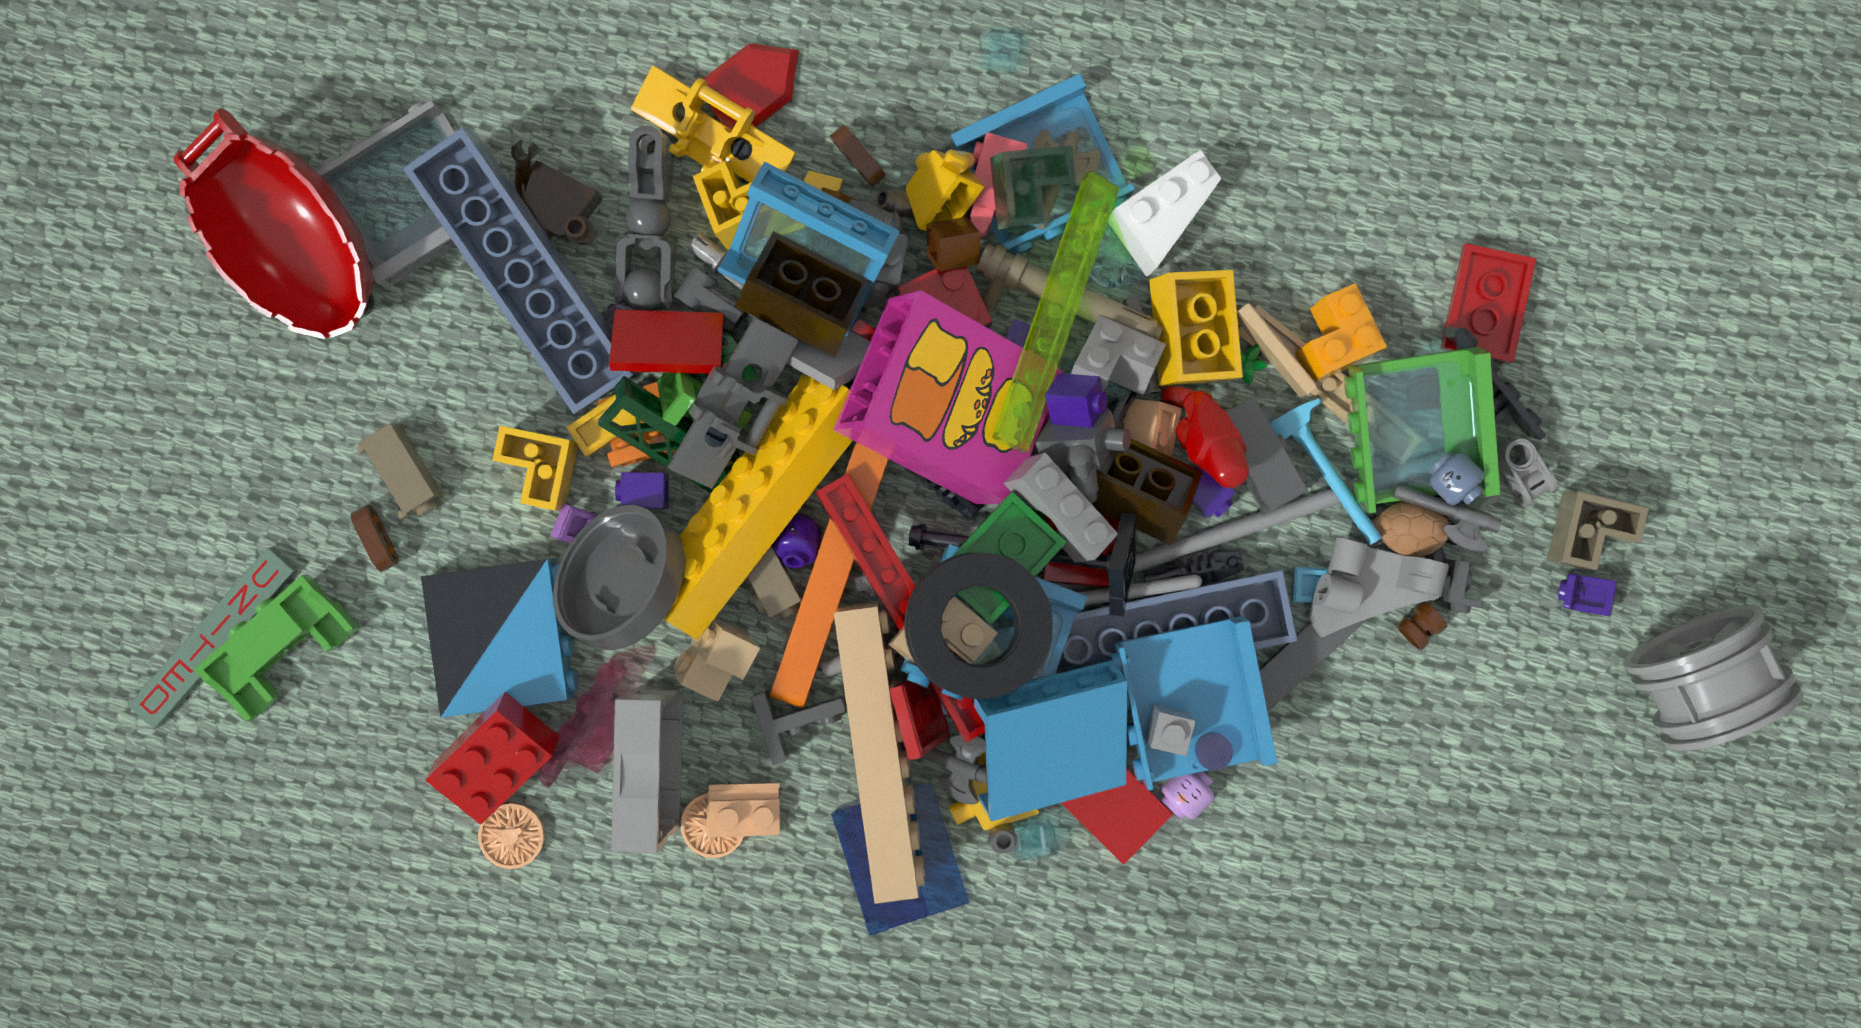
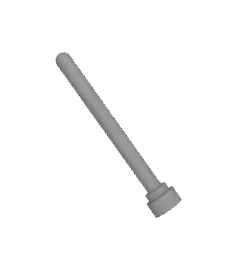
(1147, 589)

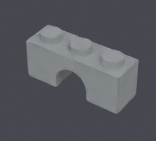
(1049, 490)

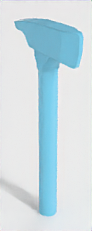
(1296, 425)

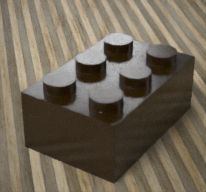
(803, 293)

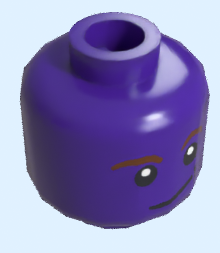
(798, 542)

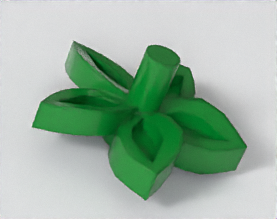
(1250, 363)

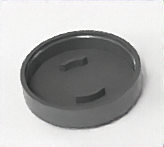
(619, 577)

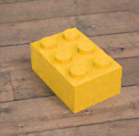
(1197, 326)

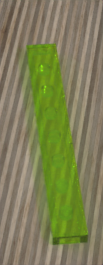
(1056, 312)

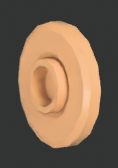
(695, 831)
(512, 836)

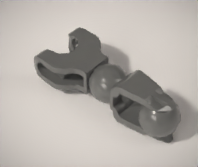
(648, 222)

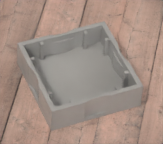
(647, 768)

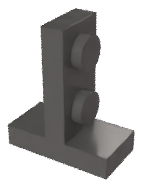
(792, 722)

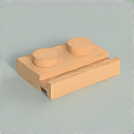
(743, 809)

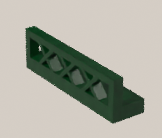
(647, 408)

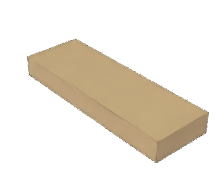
(1275, 350)

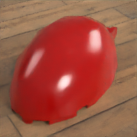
(275, 230)

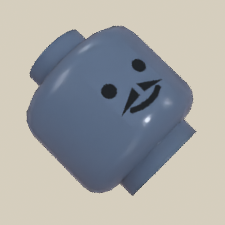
(1456, 478)

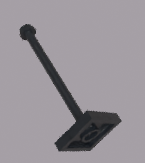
(1118, 563)

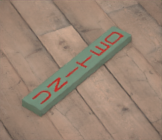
(177, 675)

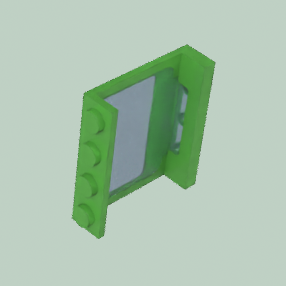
(1414, 414)

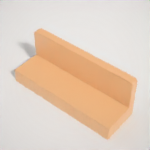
(1153, 424)

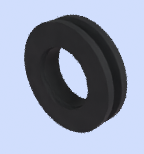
(1031, 626)

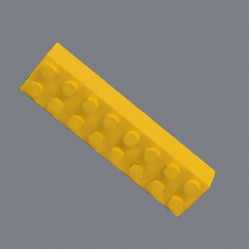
(757, 502)

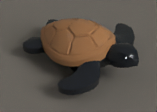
(1411, 530)

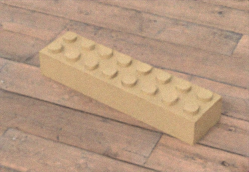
(878, 753)

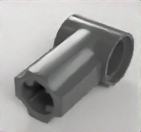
(703, 295)

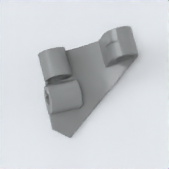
(1370, 583)

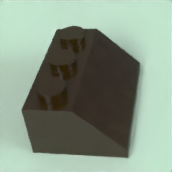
(1147, 485)

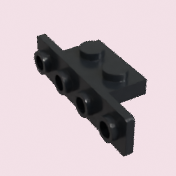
(1504, 393)

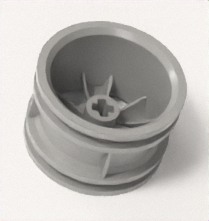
(1714, 679)

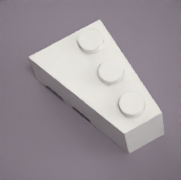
(1161, 211)

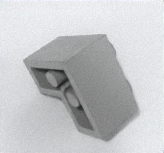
(1119, 356)

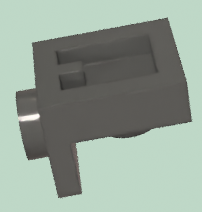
(1456, 583)

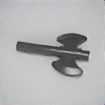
(963, 767)

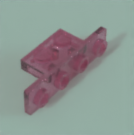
(590, 731)

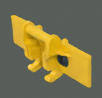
(703, 136)

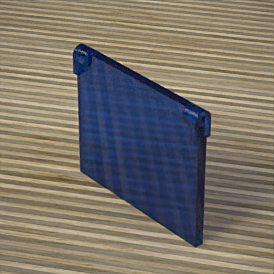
(942, 876)

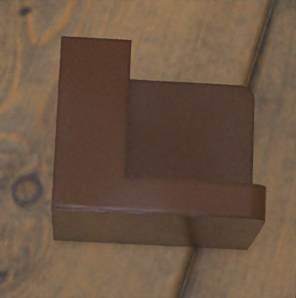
(953, 243)

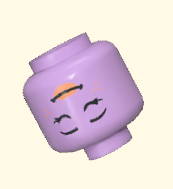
(1188, 794)

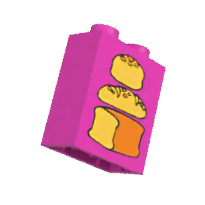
(935, 397)

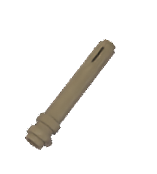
(1019, 273)

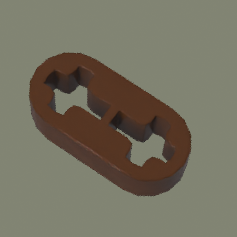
(857, 155)
(374, 538)

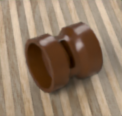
(1422, 625)

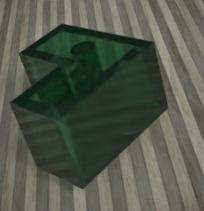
(1019, 183)

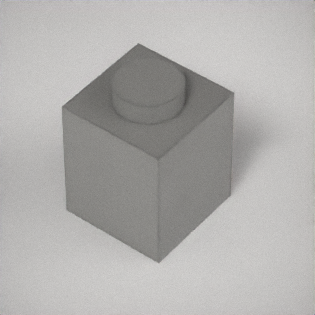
(1170, 730)

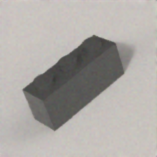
(1271, 475)

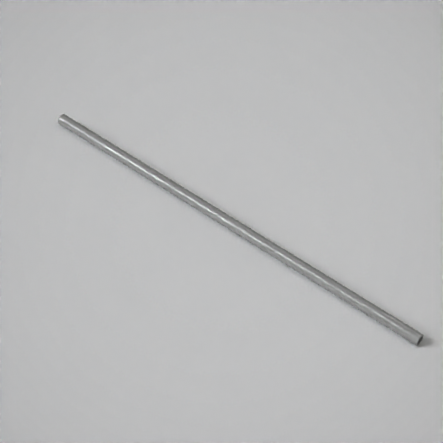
(1194, 543)

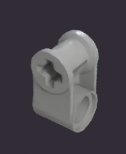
(1529, 475)

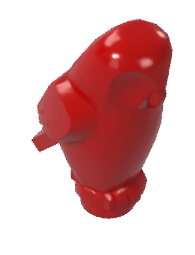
(1213, 440)

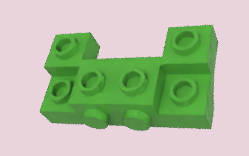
(274, 631)

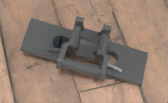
(724, 396)

